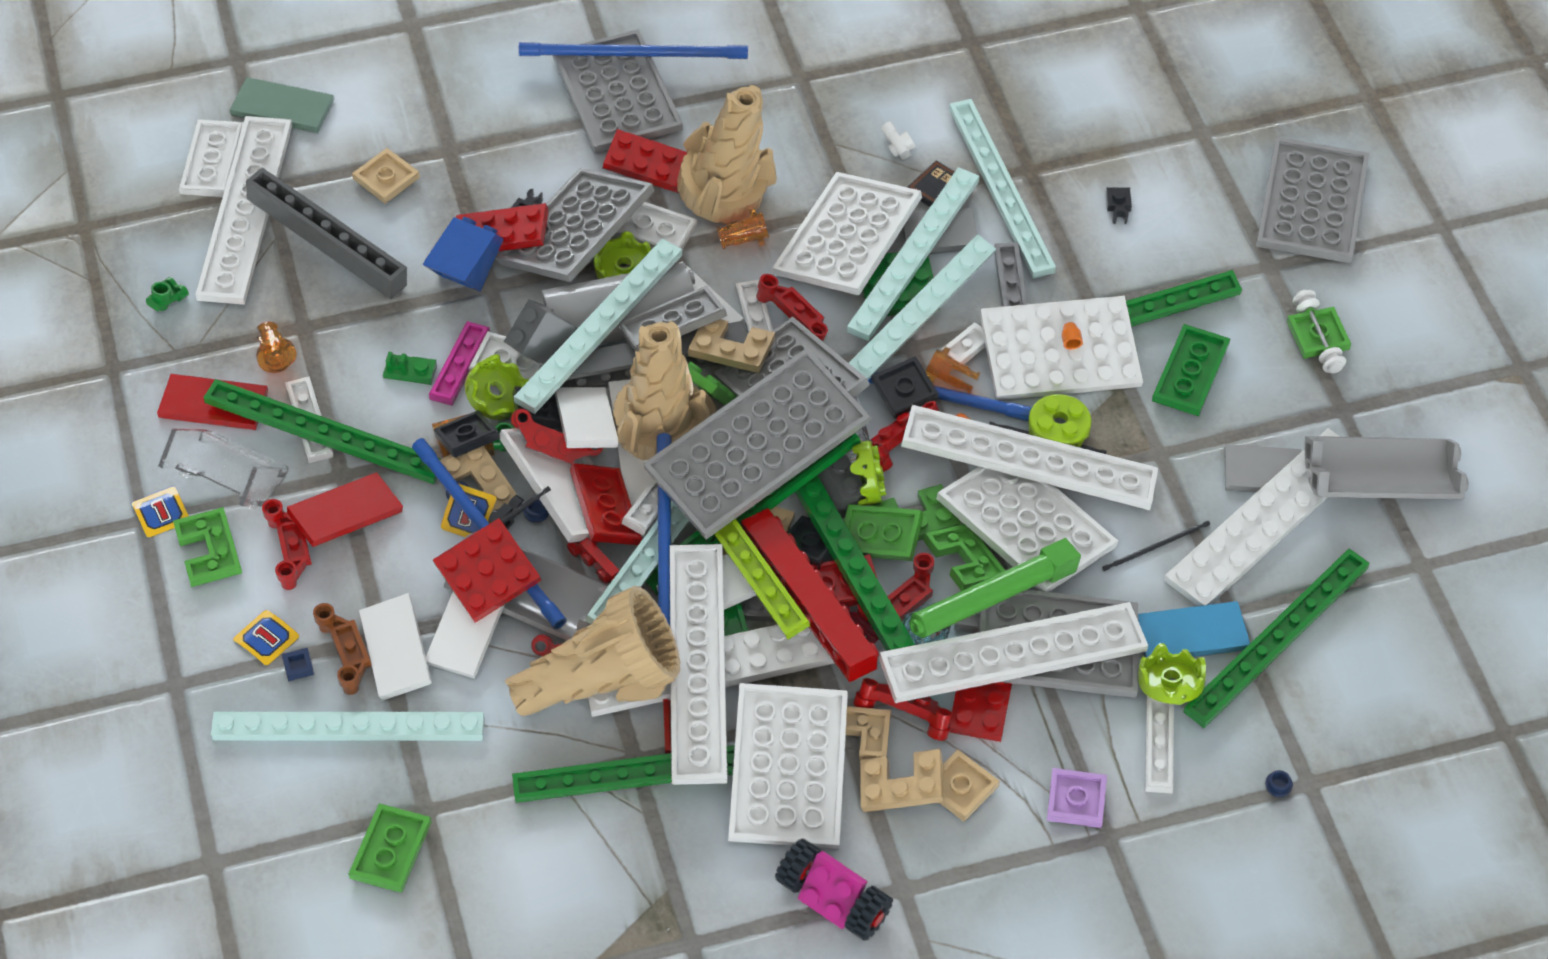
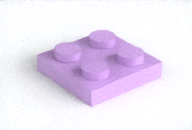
(1077, 797)

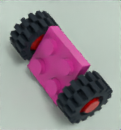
(833, 889)

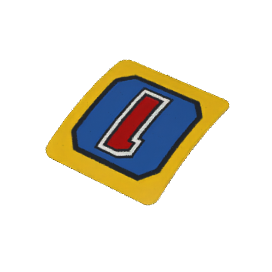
(159, 511)
(457, 521)
(266, 637)

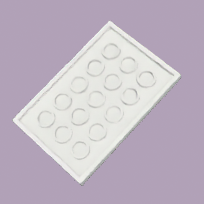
(847, 233)
(1030, 356)
(1023, 517)
(788, 765)

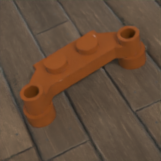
(348, 646)

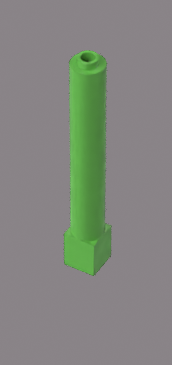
(1051, 564)

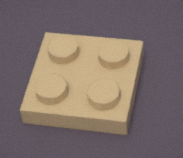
(385, 175)
(965, 785)

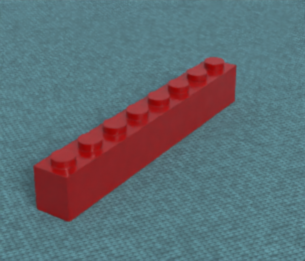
(827, 618)

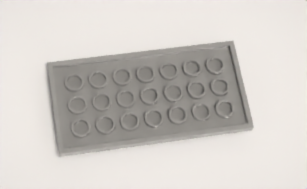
(756, 443)

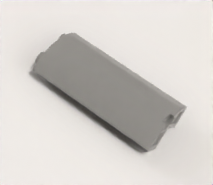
(581, 299)
(1385, 467)
(565, 587)

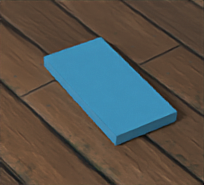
(1197, 629)

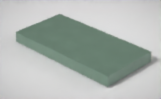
(273, 100)

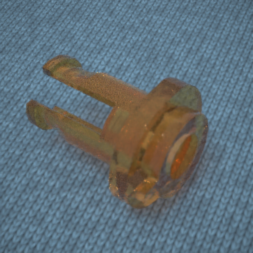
(744, 230)
(274, 352)
(941, 367)

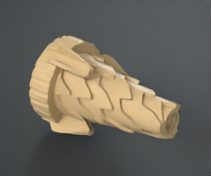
(724, 164)
(658, 394)
(622, 650)

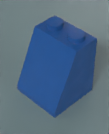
(464, 253)

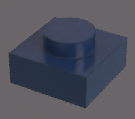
(297, 664)

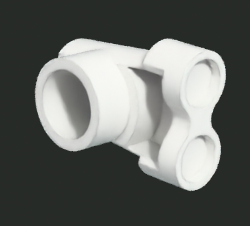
(899, 144)

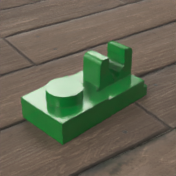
(409, 368)

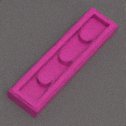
(457, 364)

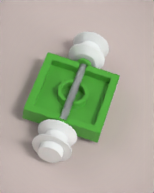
(1318, 331)

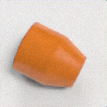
(1071, 336)

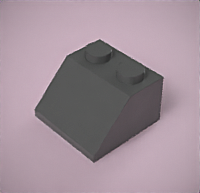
(538, 332)
(842, 484)

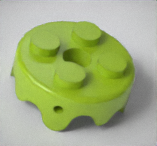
(617, 252)
(498, 374)
(1050, 407)
(872, 475)
(1161, 666)

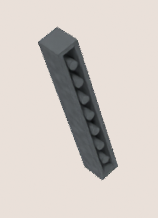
(326, 233)
(615, 361)

